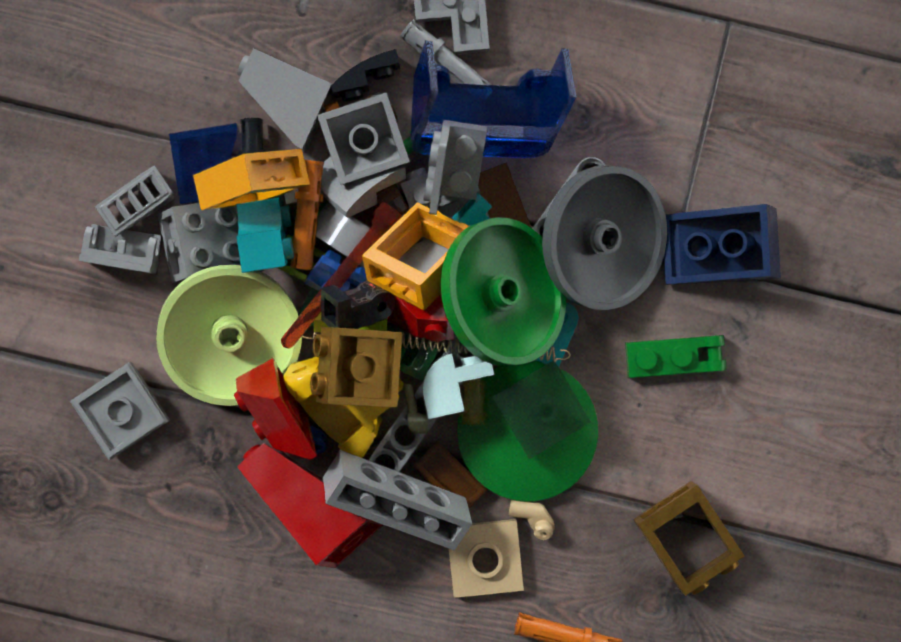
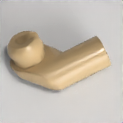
(536, 515)

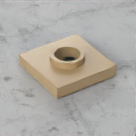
(504, 540)

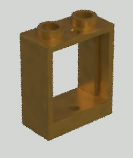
(670, 508)

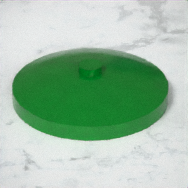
(501, 293)
(499, 460)

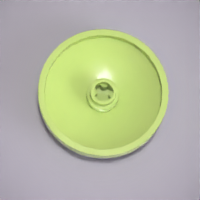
(223, 327)

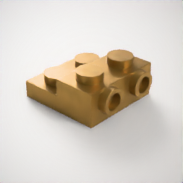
(357, 367)

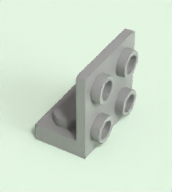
(455, 162)
(198, 238)

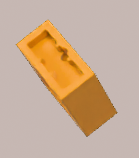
(251, 178)
(398, 278)

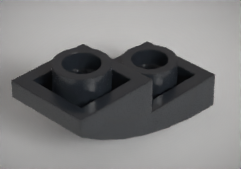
(354, 81)

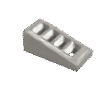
(154, 204)

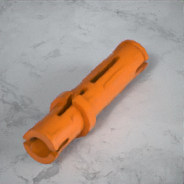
(306, 217)
(552, 631)

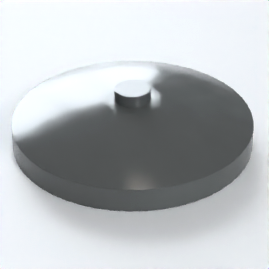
(604, 237)

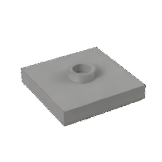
(120, 410)

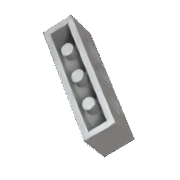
(396, 500)

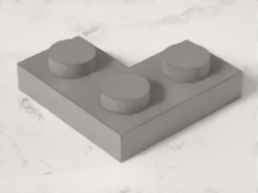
(467, 22)

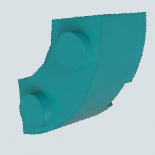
(263, 234)

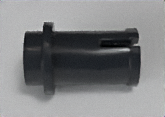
(251, 135)

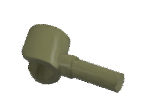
(416, 422)

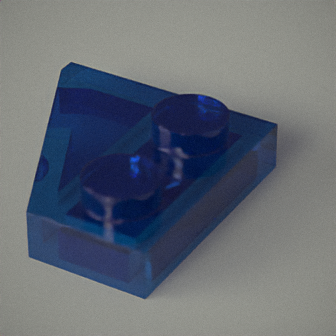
(197, 151)

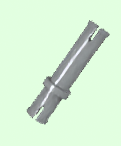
(459, 71)

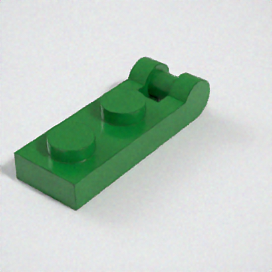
(674, 356)

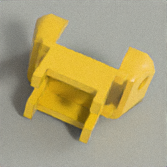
(348, 425)

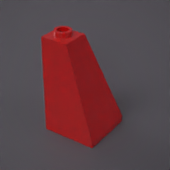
(300, 504)

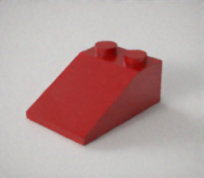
(275, 410)

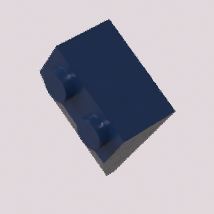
(722, 245)

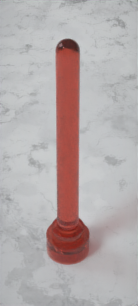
(383, 220)

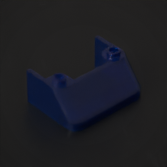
(518, 118)

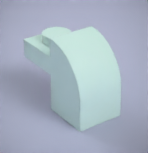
(441, 383)

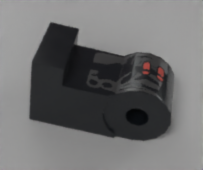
(355, 306)

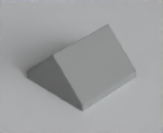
(363, 138)

